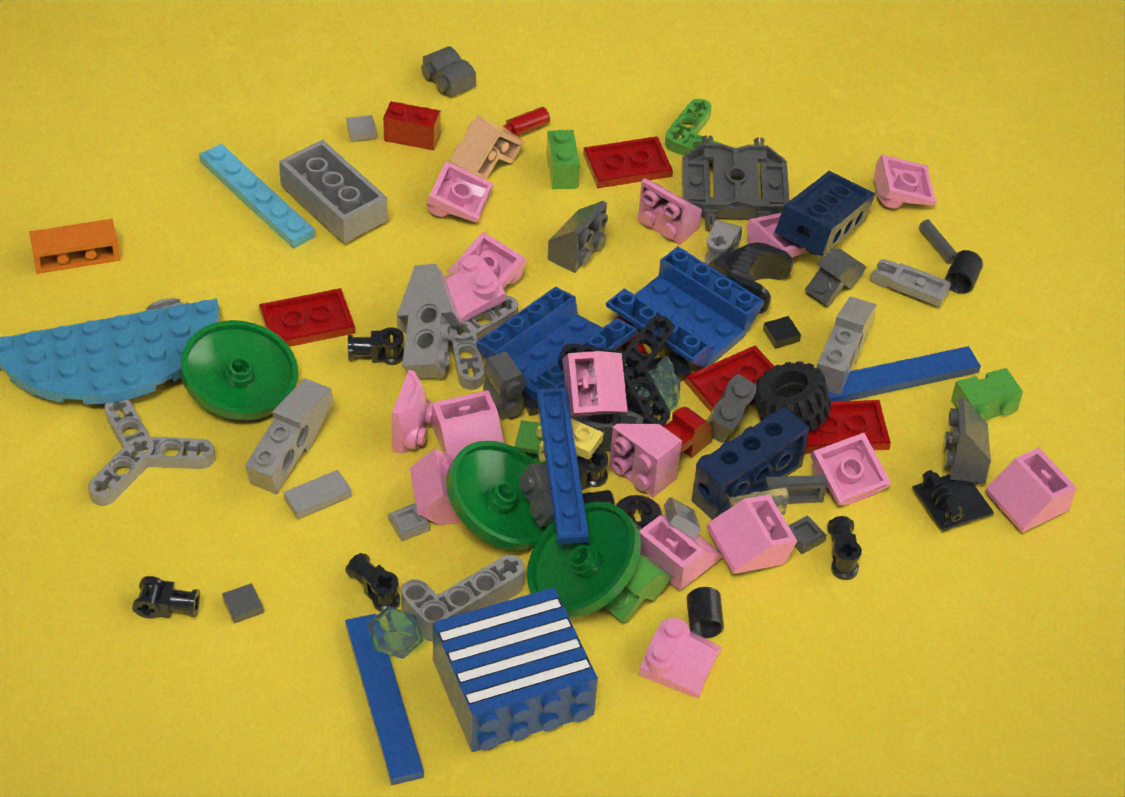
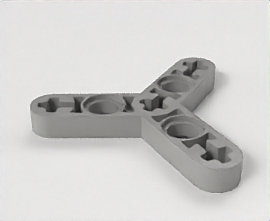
(472, 333)
(151, 458)

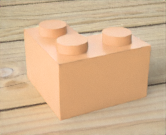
(483, 147)

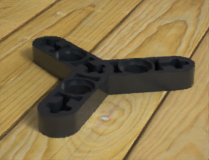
(634, 358)

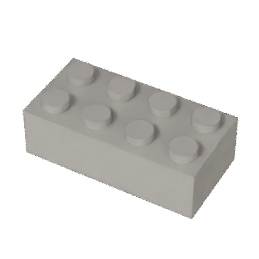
(333, 191)

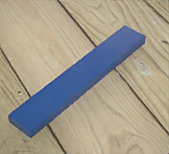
(908, 373)
(562, 466)
(384, 704)

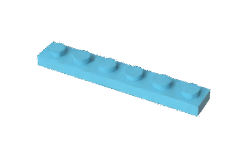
(257, 196)

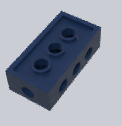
(827, 211)
(741, 465)

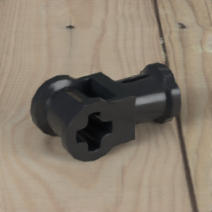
(378, 346)
(589, 471)
(844, 549)
(377, 582)
(164, 598)

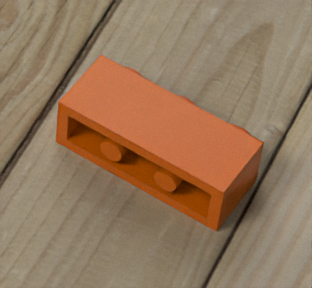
(74, 246)

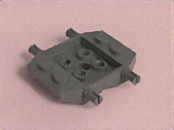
(732, 197)

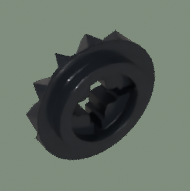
(646, 508)

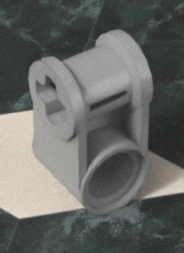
(722, 240)

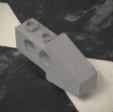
(424, 300)
(846, 342)
(290, 433)

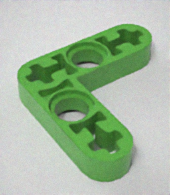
(689, 135)

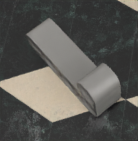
(482, 589)

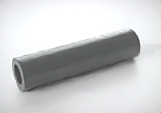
(938, 240)

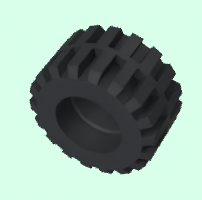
(798, 389)

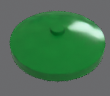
(238, 369)
(488, 496)
(592, 571)

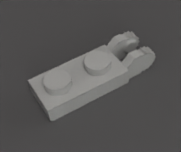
(910, 281)

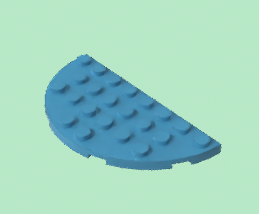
(107, 356)

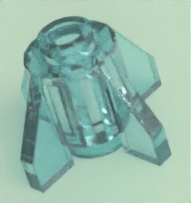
(666, 382)

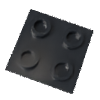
(951, 501)

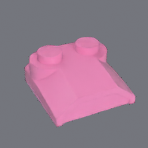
(902, 182)
(458, 193)
(763, 231)
(501, 259)
(474, 287)
(410, 416)
(850, 469)
(679, 658)

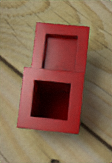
(691, 429)

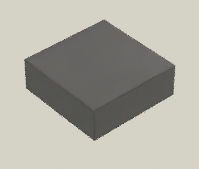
(807, 534)
(242, 603)

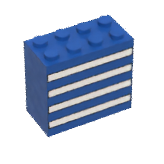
(514, 669)

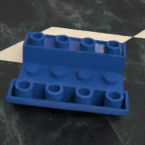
(703, 304)
(541, 331)

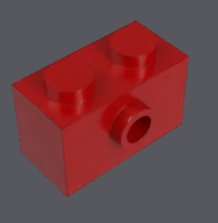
(412, 125)

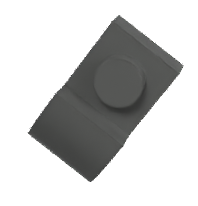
(835, 271)

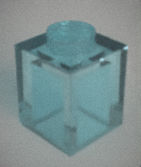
(395, 632)

